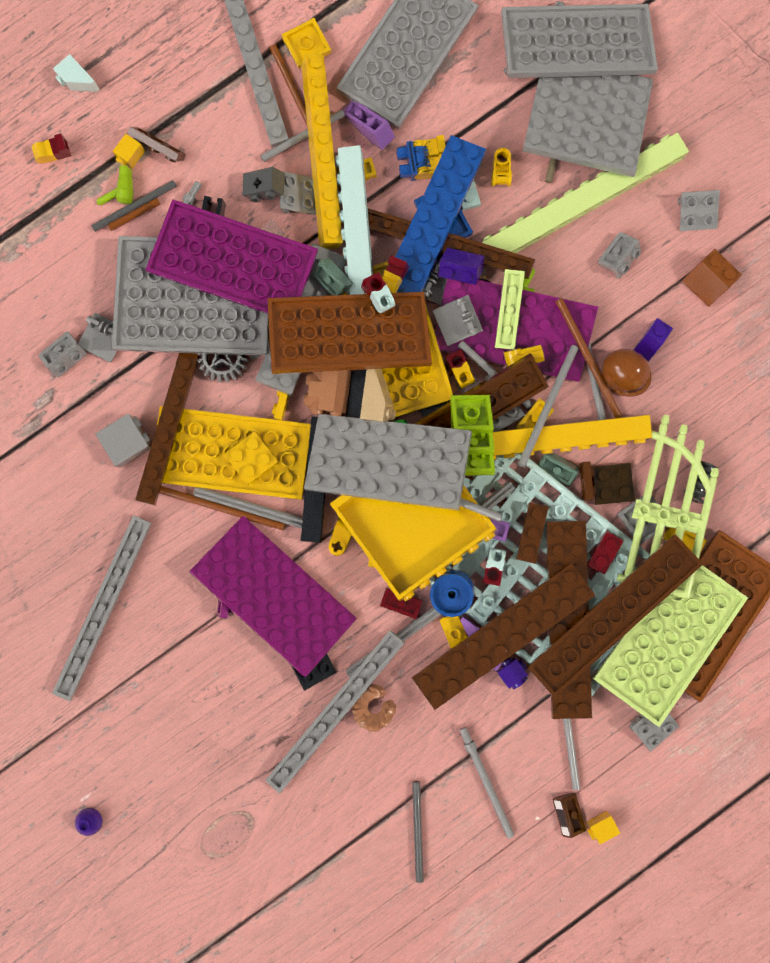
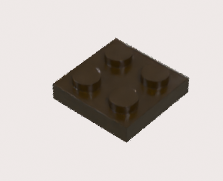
(613, 484)

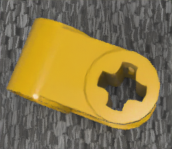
(501, 171)
(342, 535)

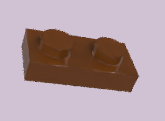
(586, 474)

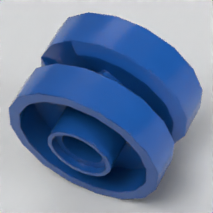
(451, 605)

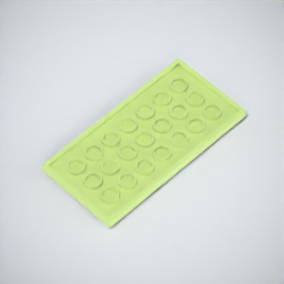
(669, 646)

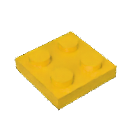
(306, 40)
(251, 458)

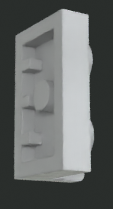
(620, 254)
(62, 354)

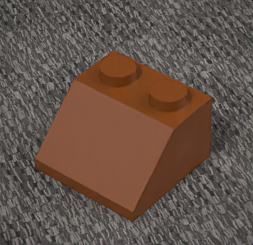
(711, 277)

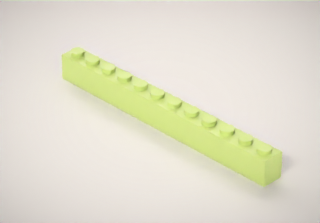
(587, 197)

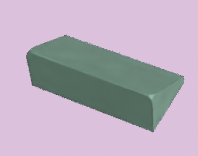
(332, 277)
(559, 468)

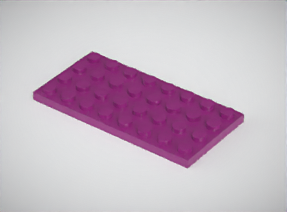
(229, 258)
(538, 324)
(273, 596)

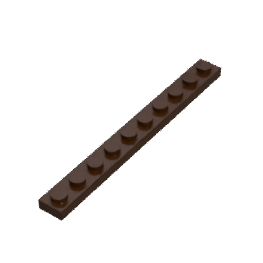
(493, 256)
(167, 428)

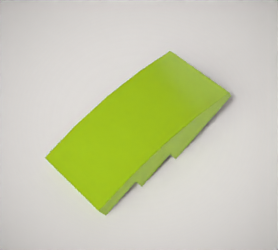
(475, 414)

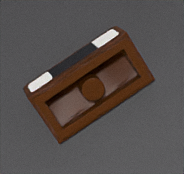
(569, 815)

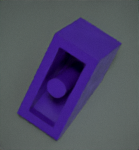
(653, 338)

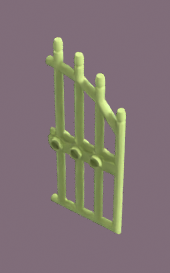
(667, 516)

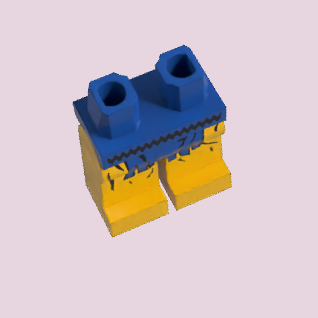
(421, 157)

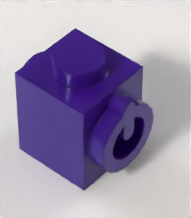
(513, 672)

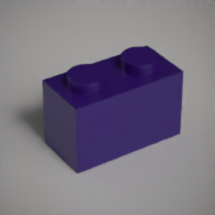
(461, 266)

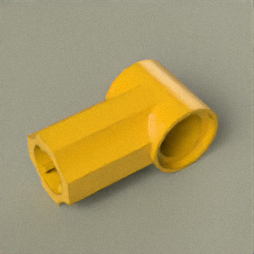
(514, 355)

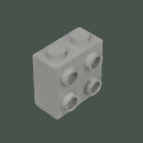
(124, 440)

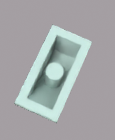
(74, 76)

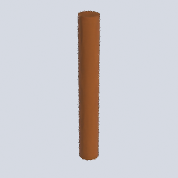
(134, 214)

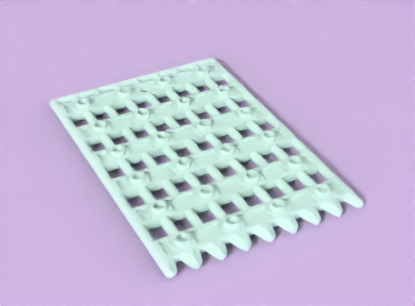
(513, 569)

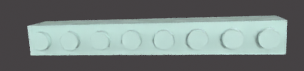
(354, 216)

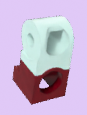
(378, 292)
(494, 567)

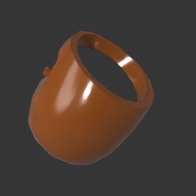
(626, 371)

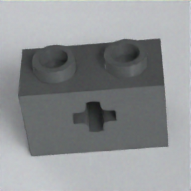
(263, 184)

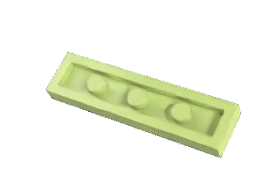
(509, 309)

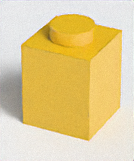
(128, 151)
(602, 827)

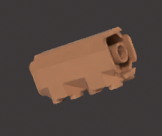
(328, 392)

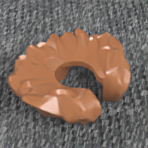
(371, 721)

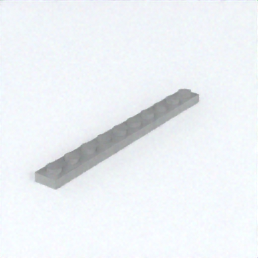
(257, 72)
(102, 608)
(335, 711)

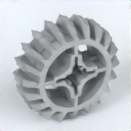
(218, 362)

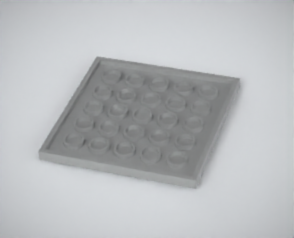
(590, 120)

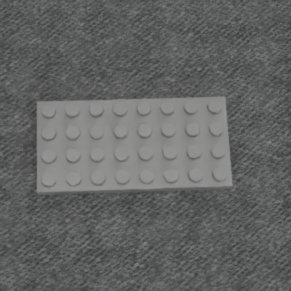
(578, 40)
(405, 55)
(389, 461)

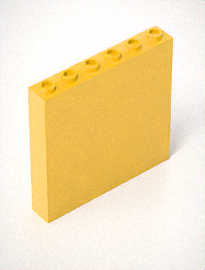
(412, 541)

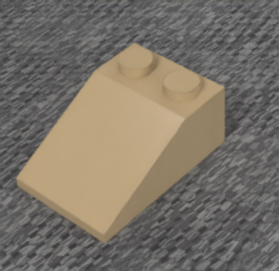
(376, 398)

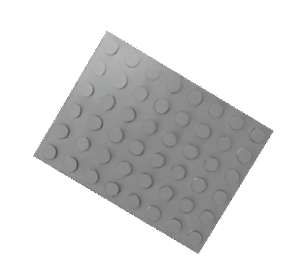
(175, 318)

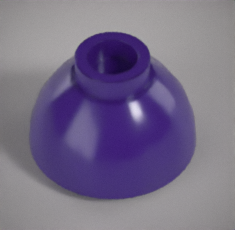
(88, 821)

